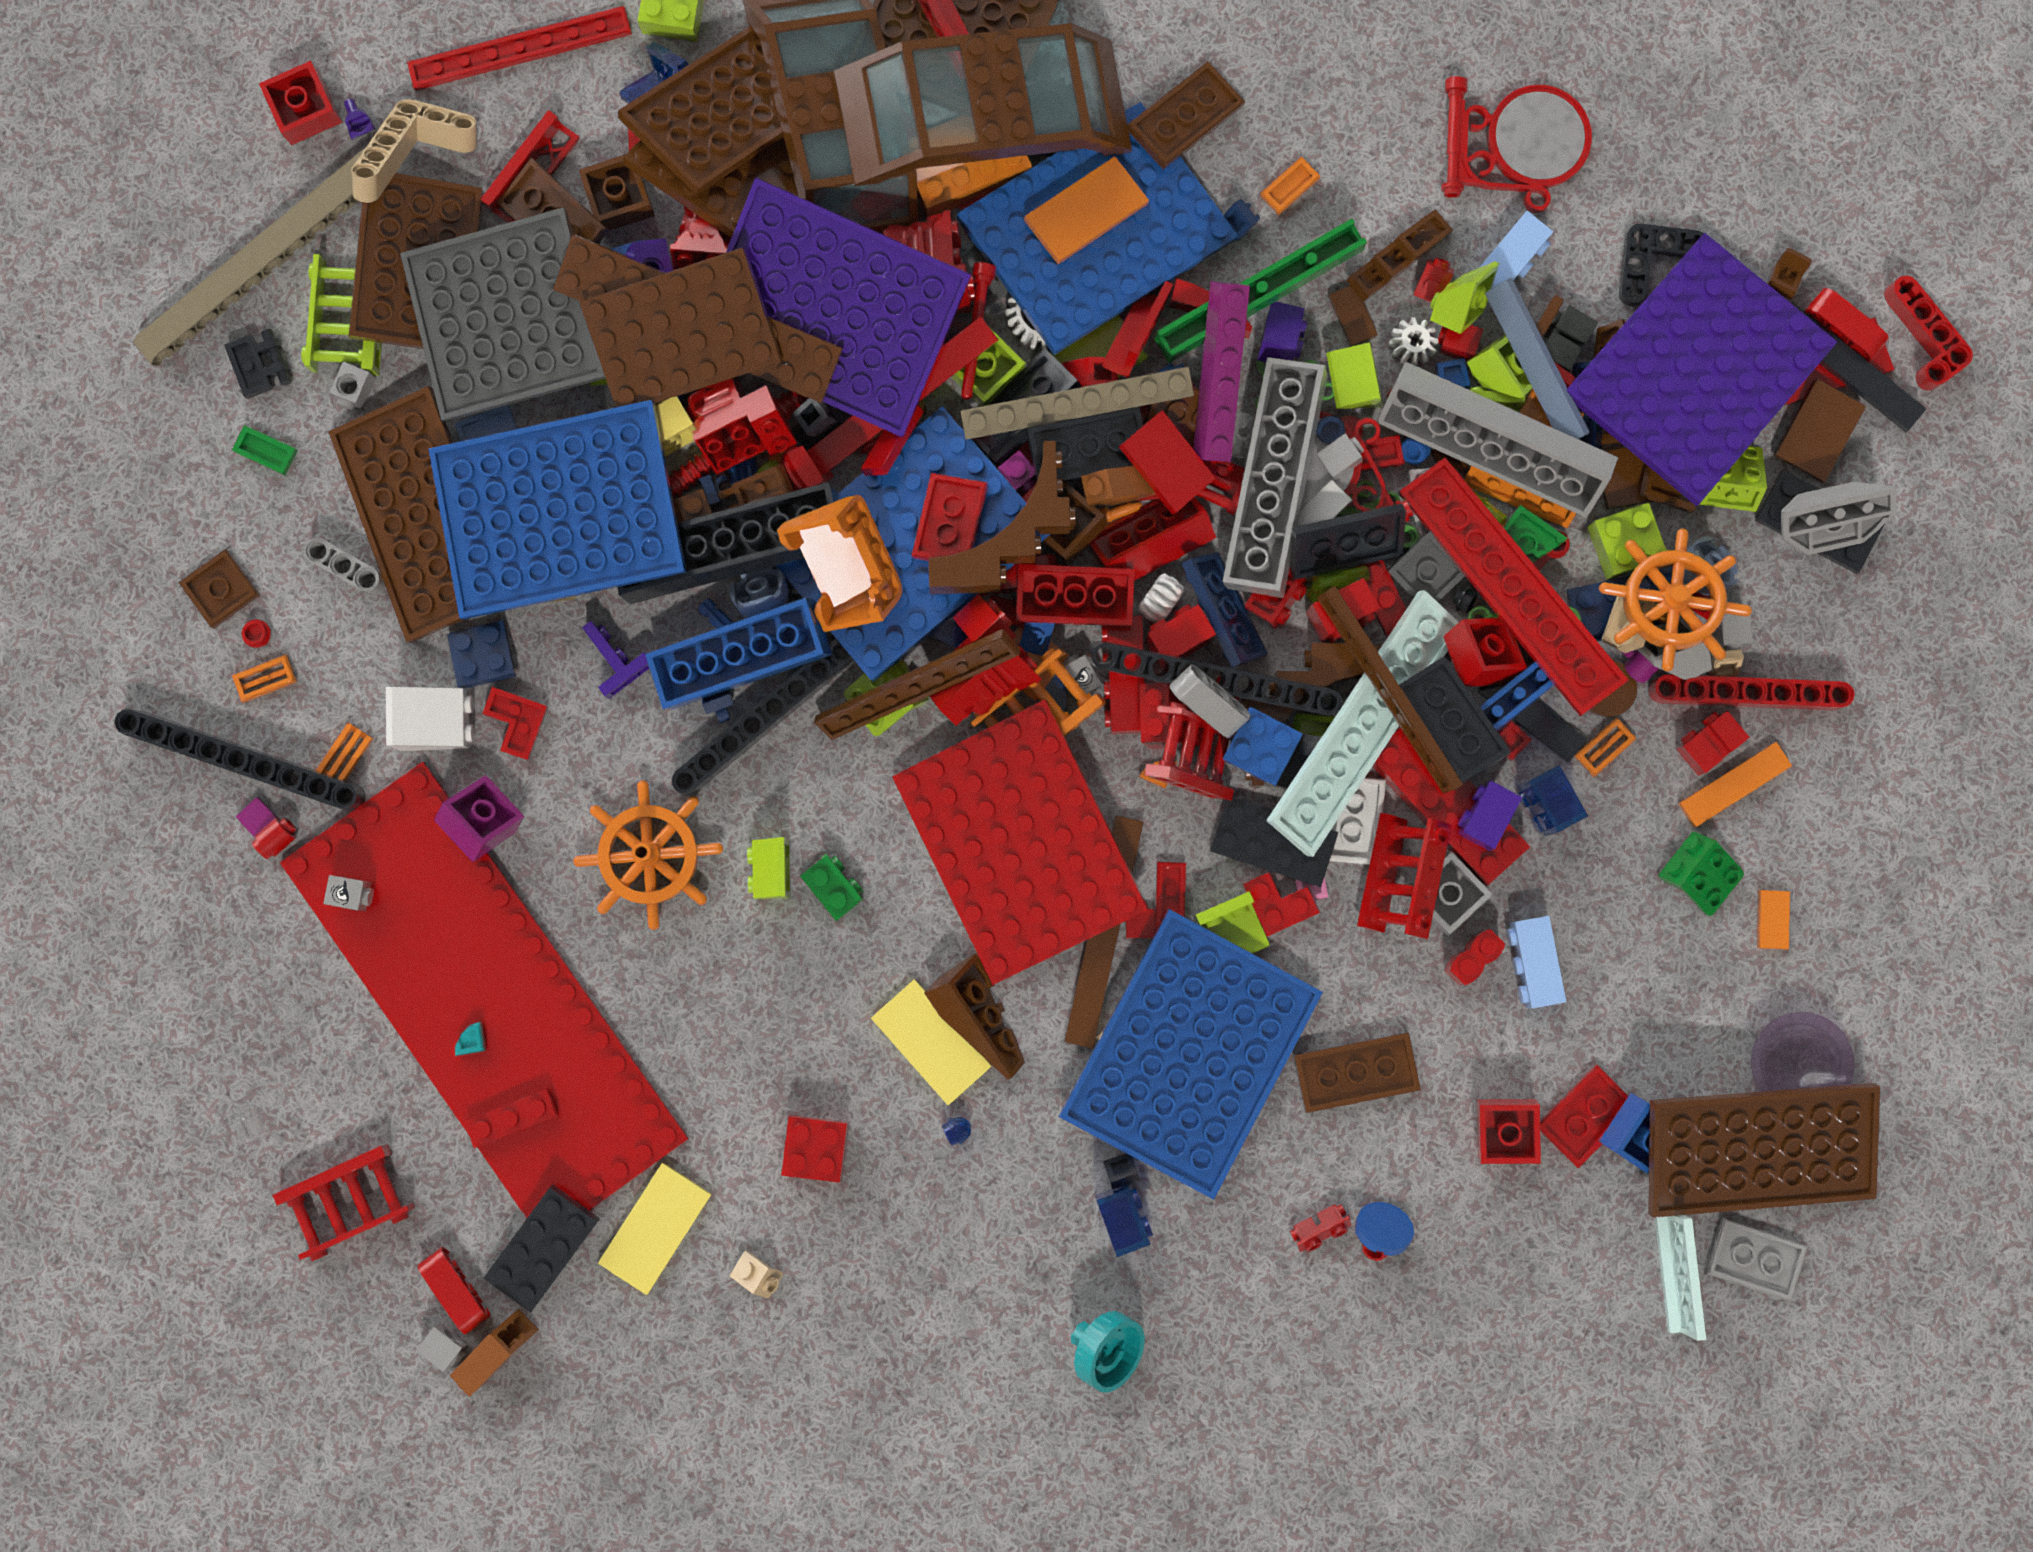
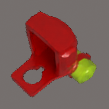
(799, 468)

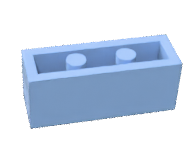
(1518, 247)
(1536, 962)

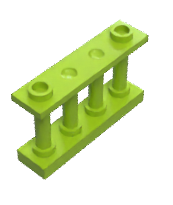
(368, 358)

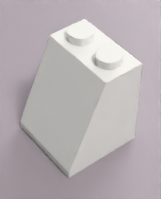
(428, 718)

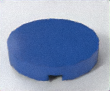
(1384, 1228)

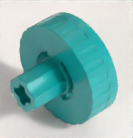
(1115, 1342)

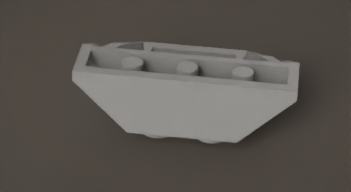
(1837, 516)

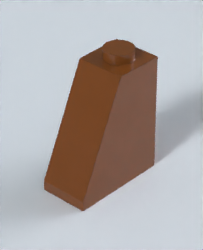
(1115, 486)
(493, 1352)

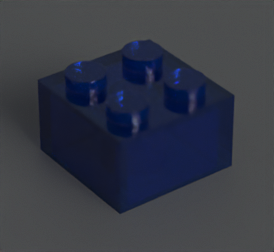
(1551, 801)
(1122, 1219)

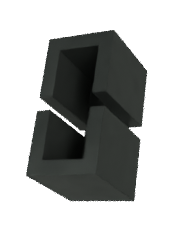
(1568, 336)

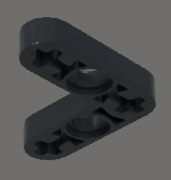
(1650, 245)

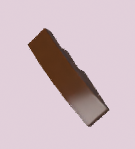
(1399, 255)

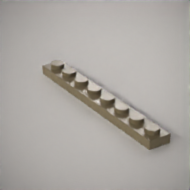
(1077, 403)

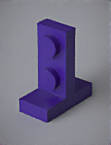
(616, 658)

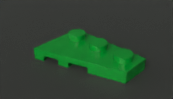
(1533, 534)

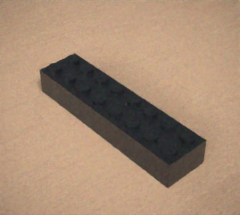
(734, 542)

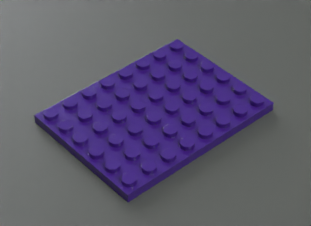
(855, 291)
(1700, 369)

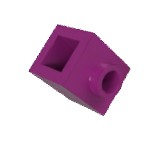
(1018, 473)

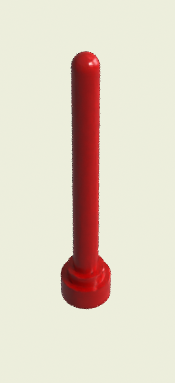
(983, 275)

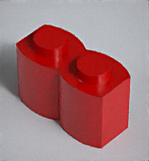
(1469, 964)

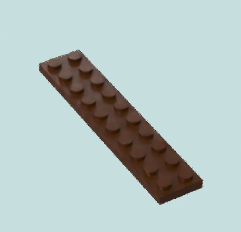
(596, 270)

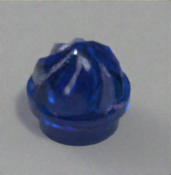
(957, 1130)

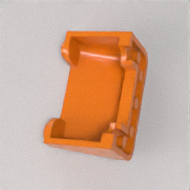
(846, 562)

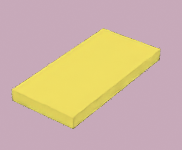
(930, 1043)
(654, 1228)

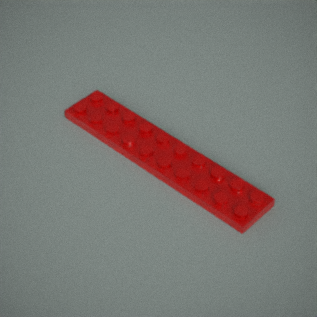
(1513, 587)

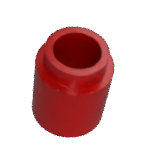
(274, 837)

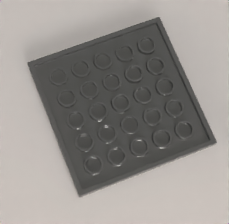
(493, 318)

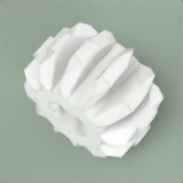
(1403, 337)
(1161, 598)

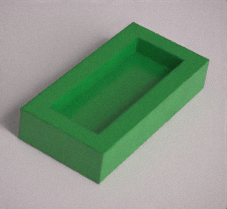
(264, 450)

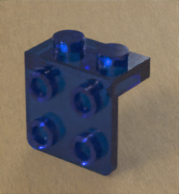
(664, 65)

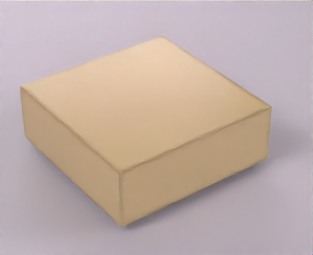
(1729, 665)

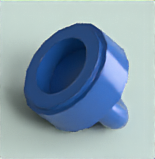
(1414, 451)

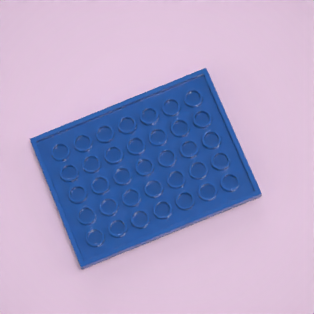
(1116, 269)
(896, 509)
(557, 510)
(1190, 1054)

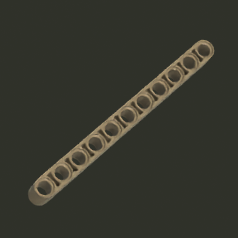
(248, 267)

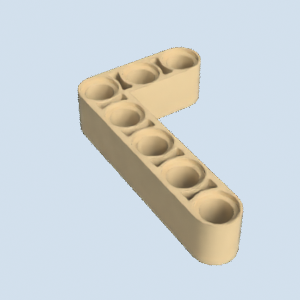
(398, 134)

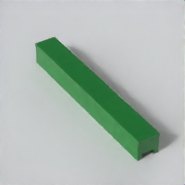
(1268, 285)

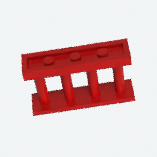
(1182, 775)
(1383, 870)
(322, 1184)

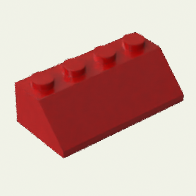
(1152, 537)

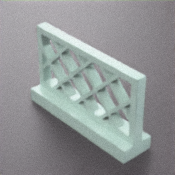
(1680, 1276)

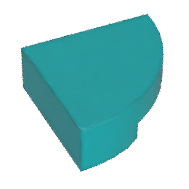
(471, 1040)

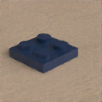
(481, 654)

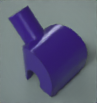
(357, 120)

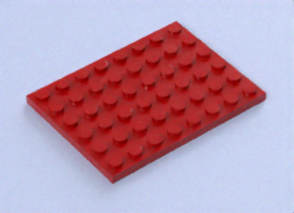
(1020, 842)

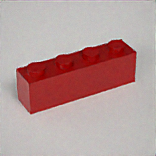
(1123, 689)

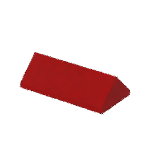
(1075, 595)

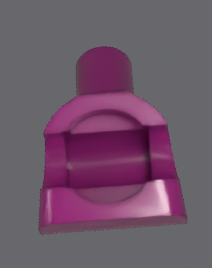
(1638, 666)

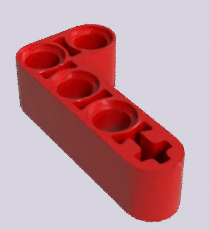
(1923, 330)

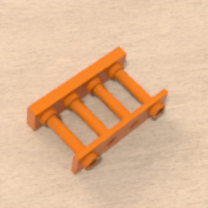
(1086, 702)

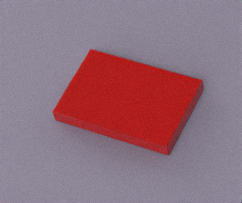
(1167, 462)
(949, 516)
(1583, 1116)

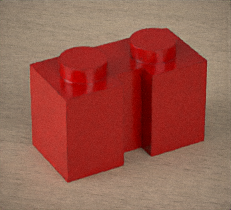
(1712, 742)

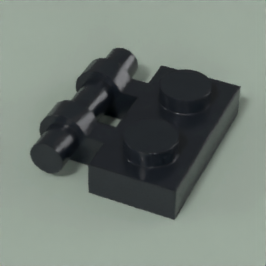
(249, 365)

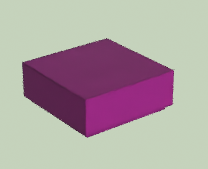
(255, 816)

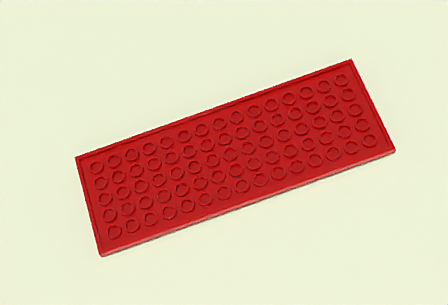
(461, 948)

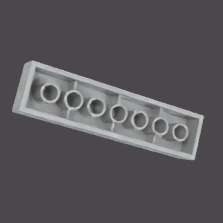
(1497, 440)
(1275, 476)

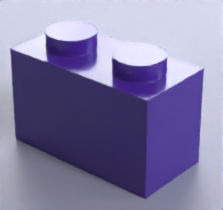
(1282, 332)
(1489, 815)

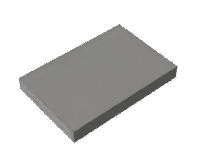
(1756, 1259)

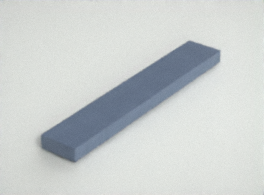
(1536, 359)

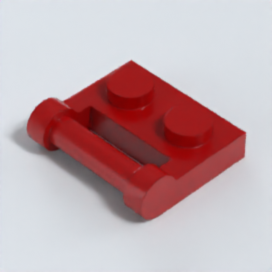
(1228, 479)

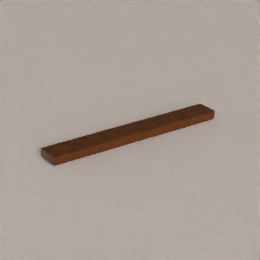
(918, 684)
(1389, 690)
(1100, 953)

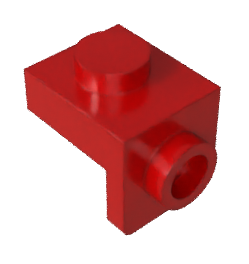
(1434, 279)

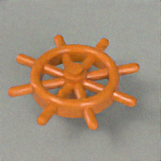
(1675, 600)
(648, 854)

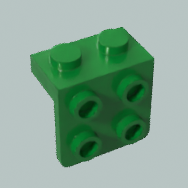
(1702, 872)

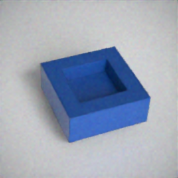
(1454, 371)

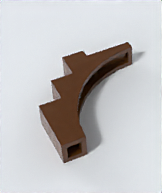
(979, 568)
(1326, 666)

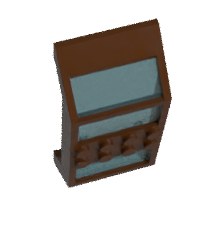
(801, 51)
(980, 100)

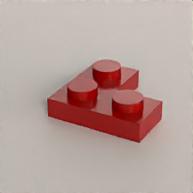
(524, 721)
(1278, 912)

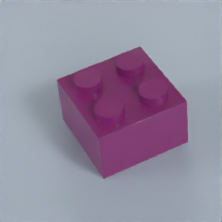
(479, 818)

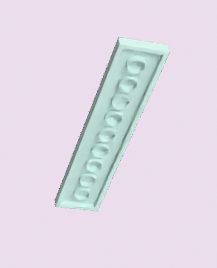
(1358, 731)

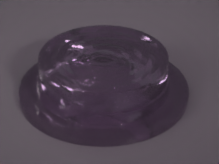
(1801, 1053)

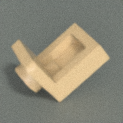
(756, 1275)

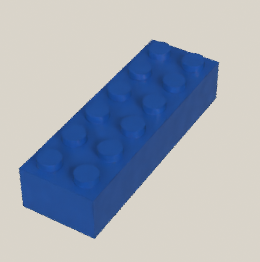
(738, 654)

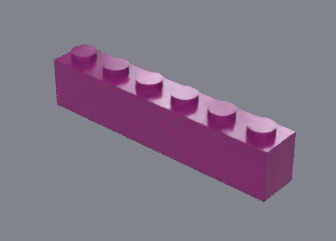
(1221, 370)

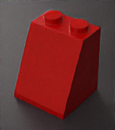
(1154, 724)

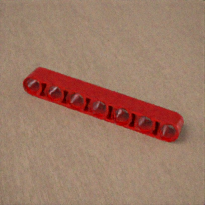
(1763, 688)

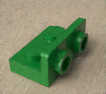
(832, 887)

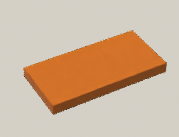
(1086, 210)

